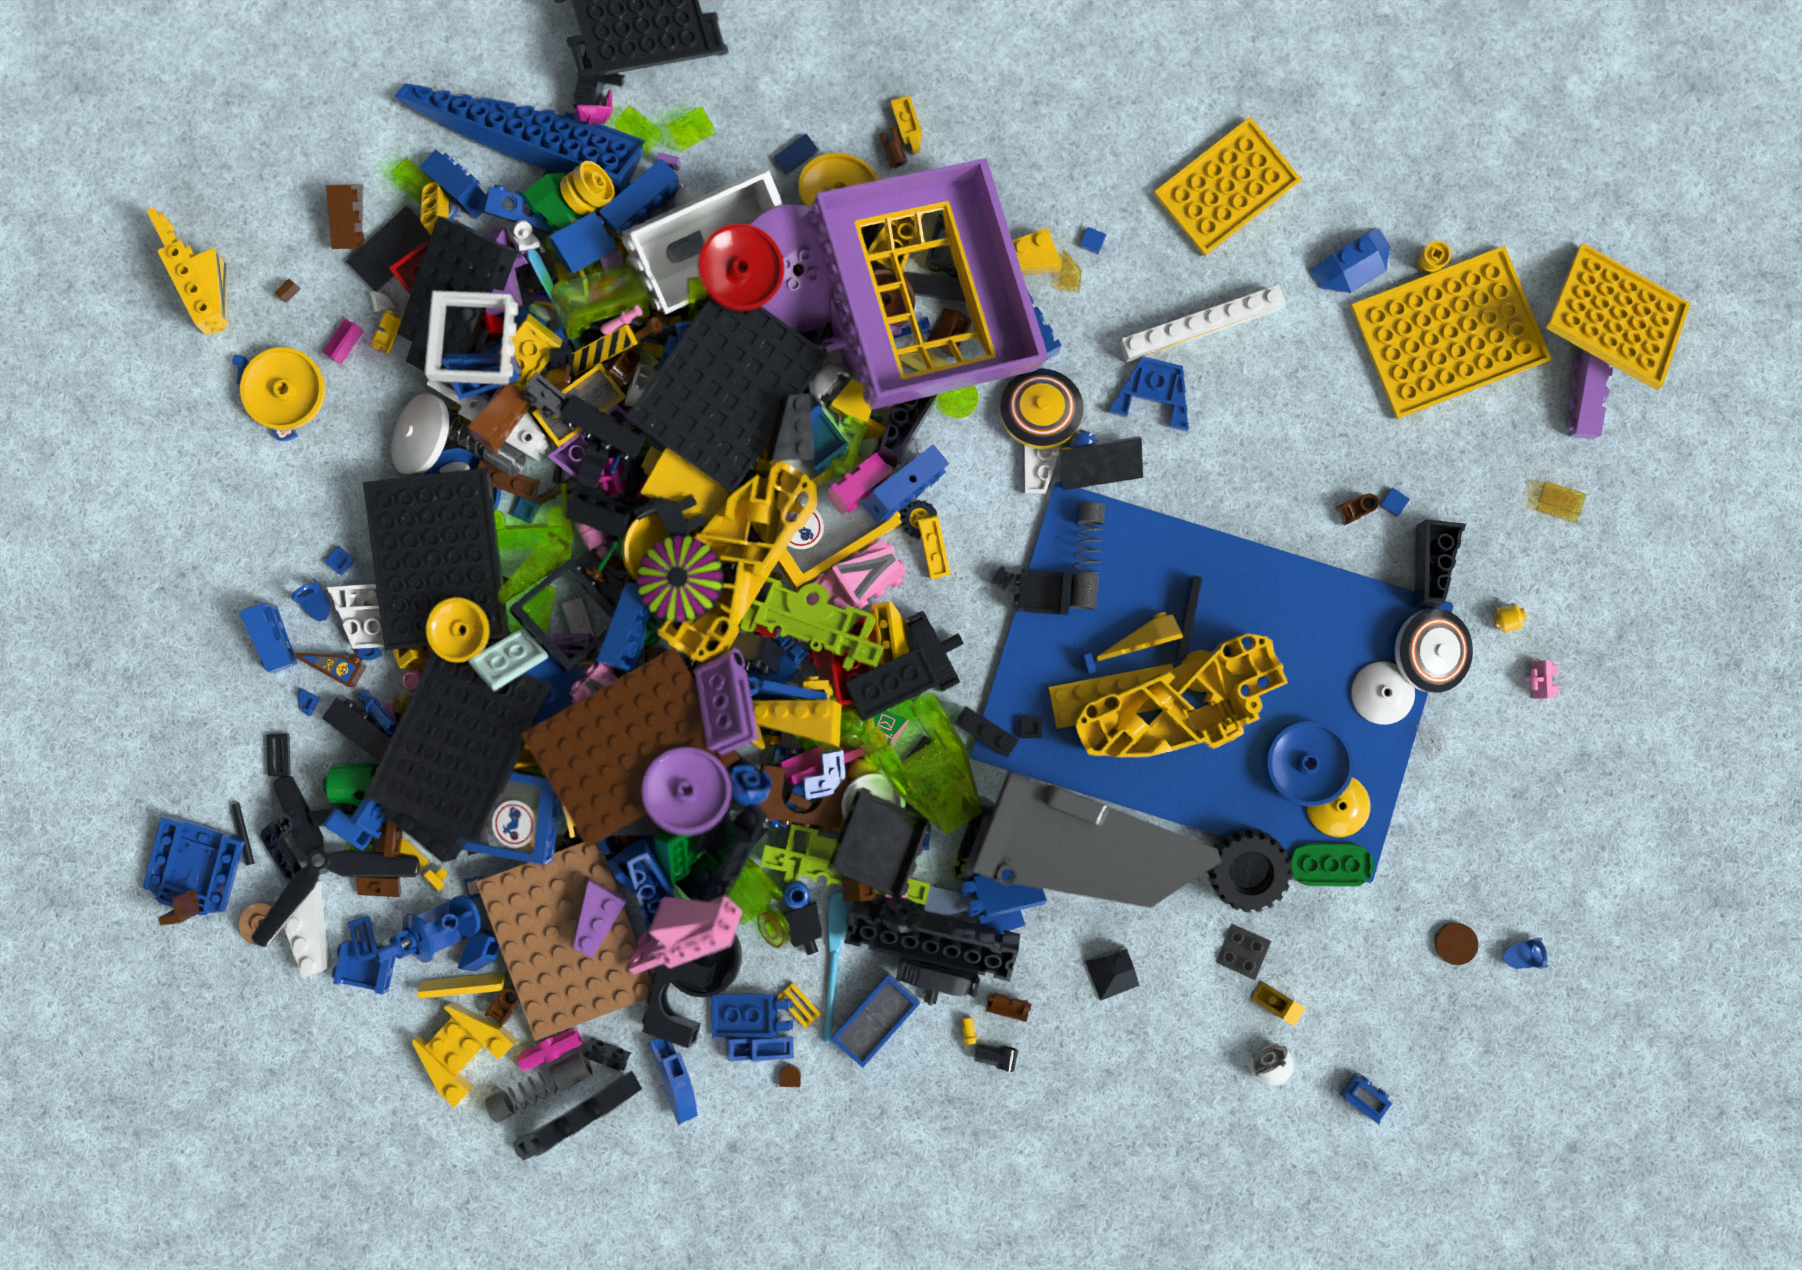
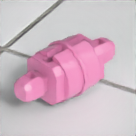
(594, 539)

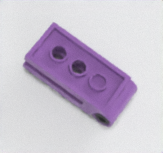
(726, 702)

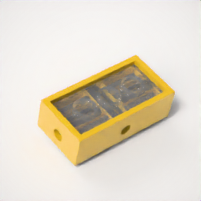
(592, 387)

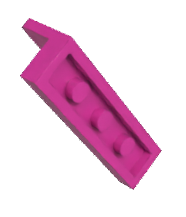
(810, 763)

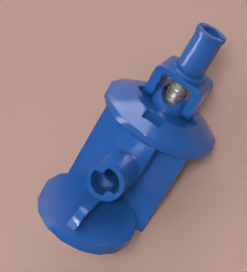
(433, 930)

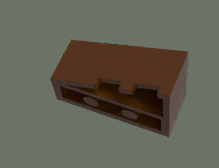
(345, 216)

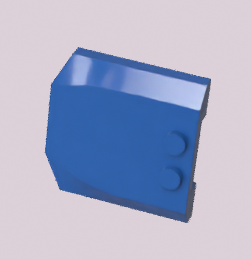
(193, 858)

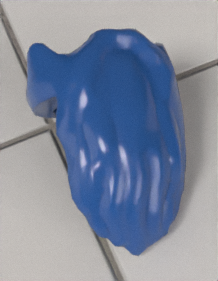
(312, 600)
(1527, 954)

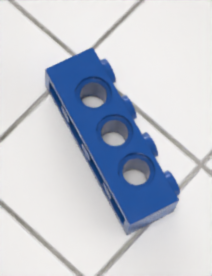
(494, 207)

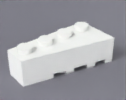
(308, 934)

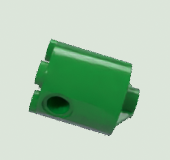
(348, 783)

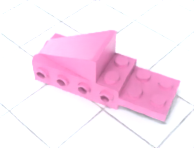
(685, 932)

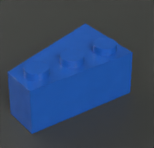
(455, 182)
(478, 363)

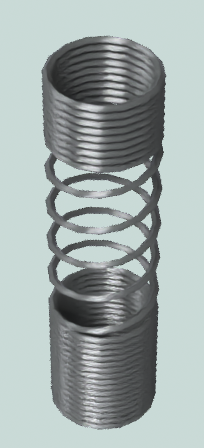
(506, 459)
(1086, 583)
(563, 1073)

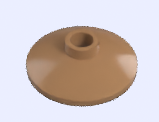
(250, 920)

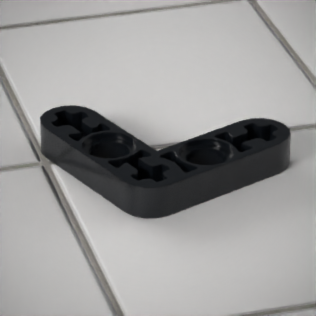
(277, 844)

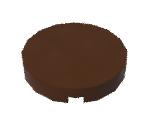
(1456, 943)

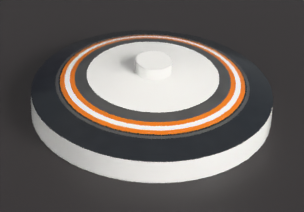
(1434, 650)

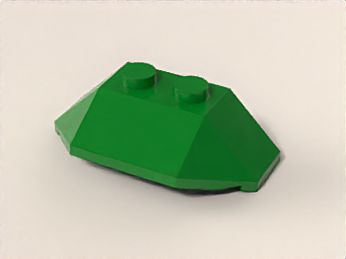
(675, 854)

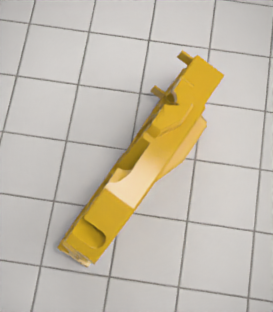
(761, 501)
(1174, 727)

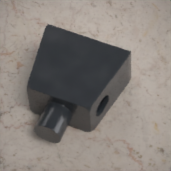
(805, 927)

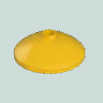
(446, 634)
(1345, 822)

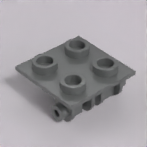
(1244, 952)

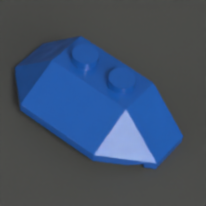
(1354, 264)

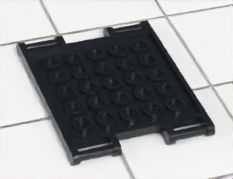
(641, 34)

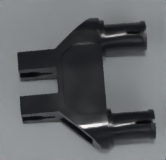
(671, 514)

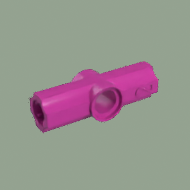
(549, 1049)

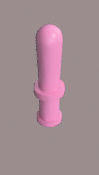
(625, 317)

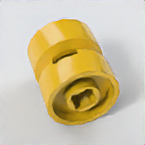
(1433, 257)

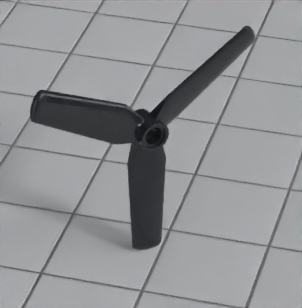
(342, 863)

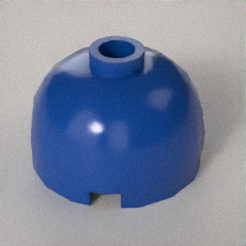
(749, 785)

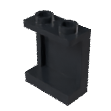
(1043, 592)
(725, 847)

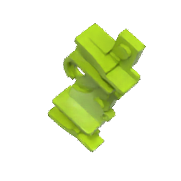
(814, 623)
(816, 859)

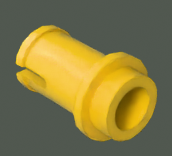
(968, 1031)

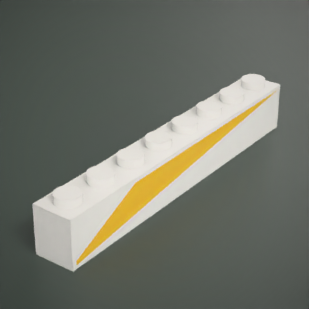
(1202, 323)

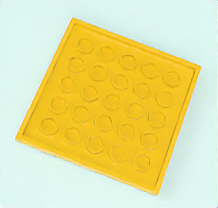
(1619, 316)

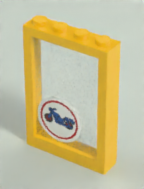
(827, 534)

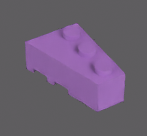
(597, 916)

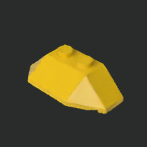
(889, 631)

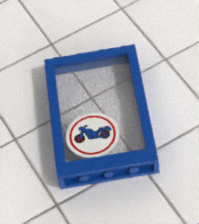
(523, 821)

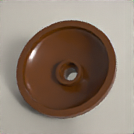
(895, 305)

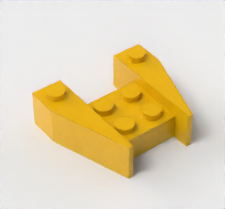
(456, 1046)

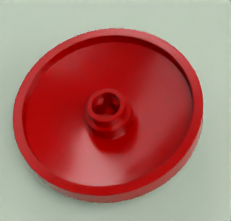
(740, 267)

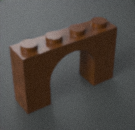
(824, 812)

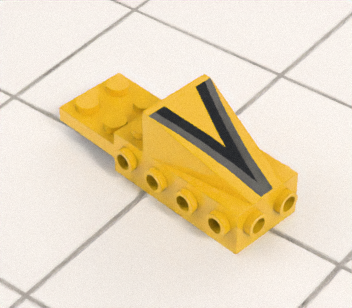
(197, 277)

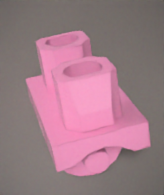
(1542, 679)

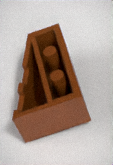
(499, 418)

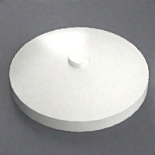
(420, 434)

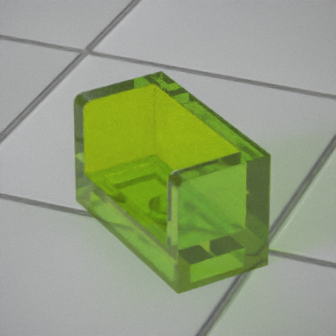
(637, 125)
(691, 129)

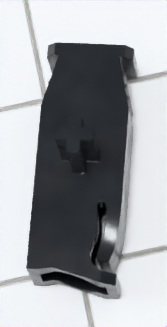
(591, 90)
(934, 649)
(936, 979)

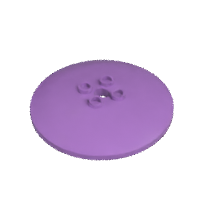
(802, 299)

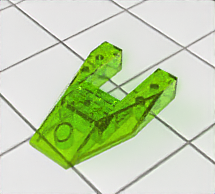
(935, 778)

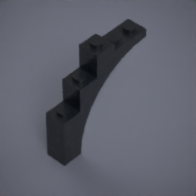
(578, 1117)

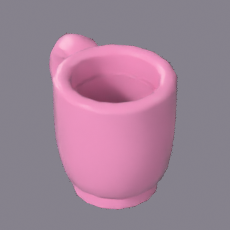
(411, 680)

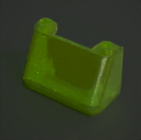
(598, 297)

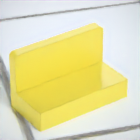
(915, 363)

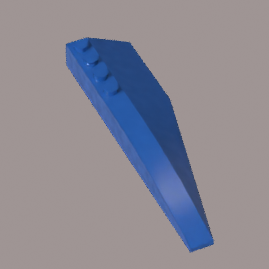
(531, 135)

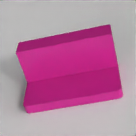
(343, 341)

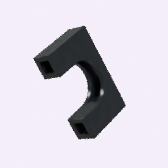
(660, 1018)

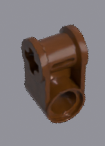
(623, 365)
(1354, 509)
(502, 1007)

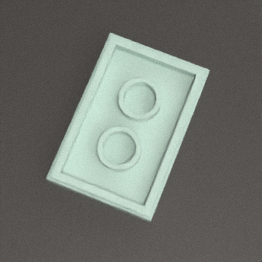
(508, 659)

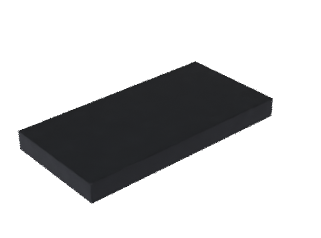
(387, 247)
(1101, 463)
(892, 683)

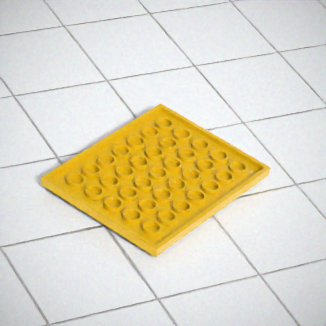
(1450, 332)

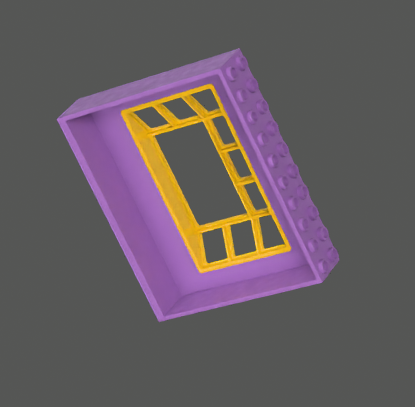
(983, 261)

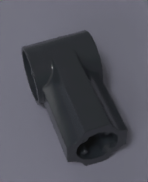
(1001, 1057)

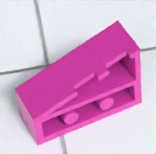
(858, 484)

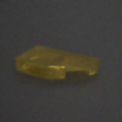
(1070, 275)

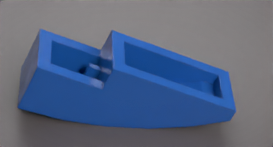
(759, 1048)

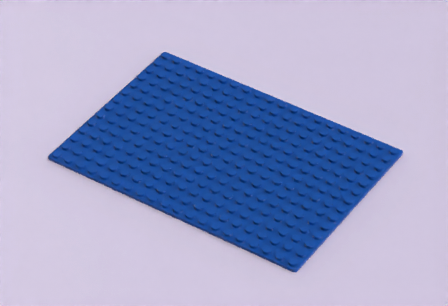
(1321, 630)

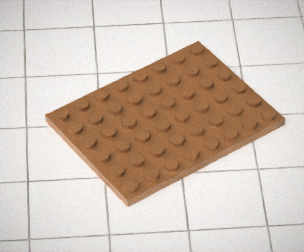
(536, 926)

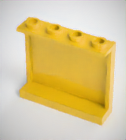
(677, 480)

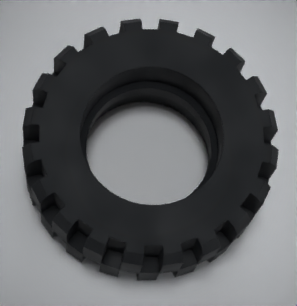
(1266, 891)

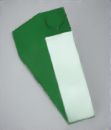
(547, 199)

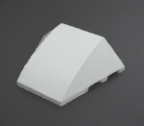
(359, 613)

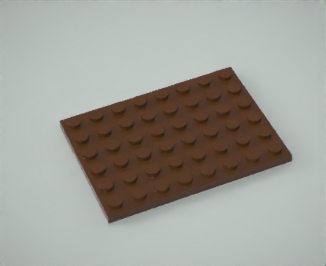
(609, 740)

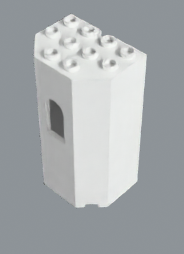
(647, 242)

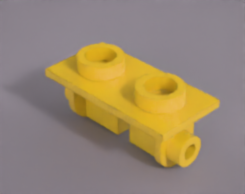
(384, 341)

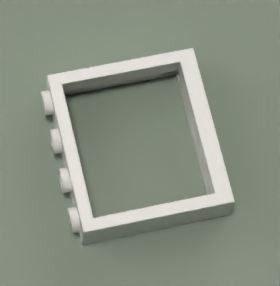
(436, 331)

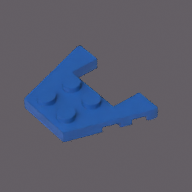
(1158, 383)

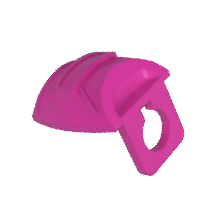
(595, 114)

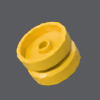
(587, 188)

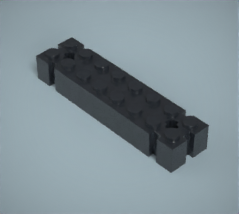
(937, 941)

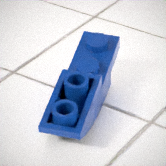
(676, 1080)

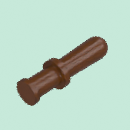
(552, 493)

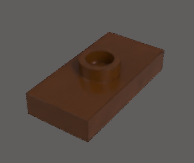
(378, 886)

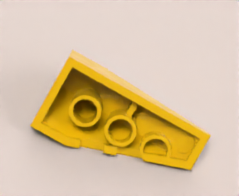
(1155, 632)

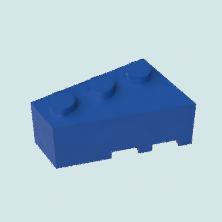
(269, 637)

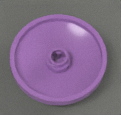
(686, 791)

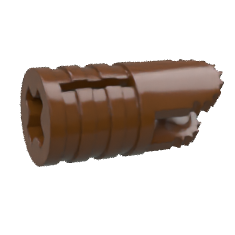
(893, 150)

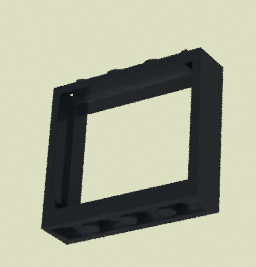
(541, 637)

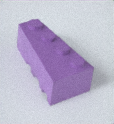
(1588, 396)

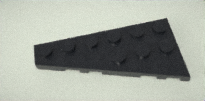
(703, 882)

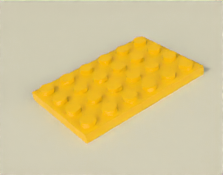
(1227, 186)

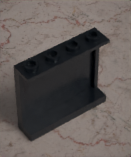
(879, 844)

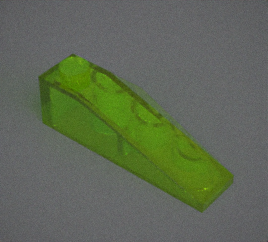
(540, 563)

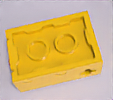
(532, 348)

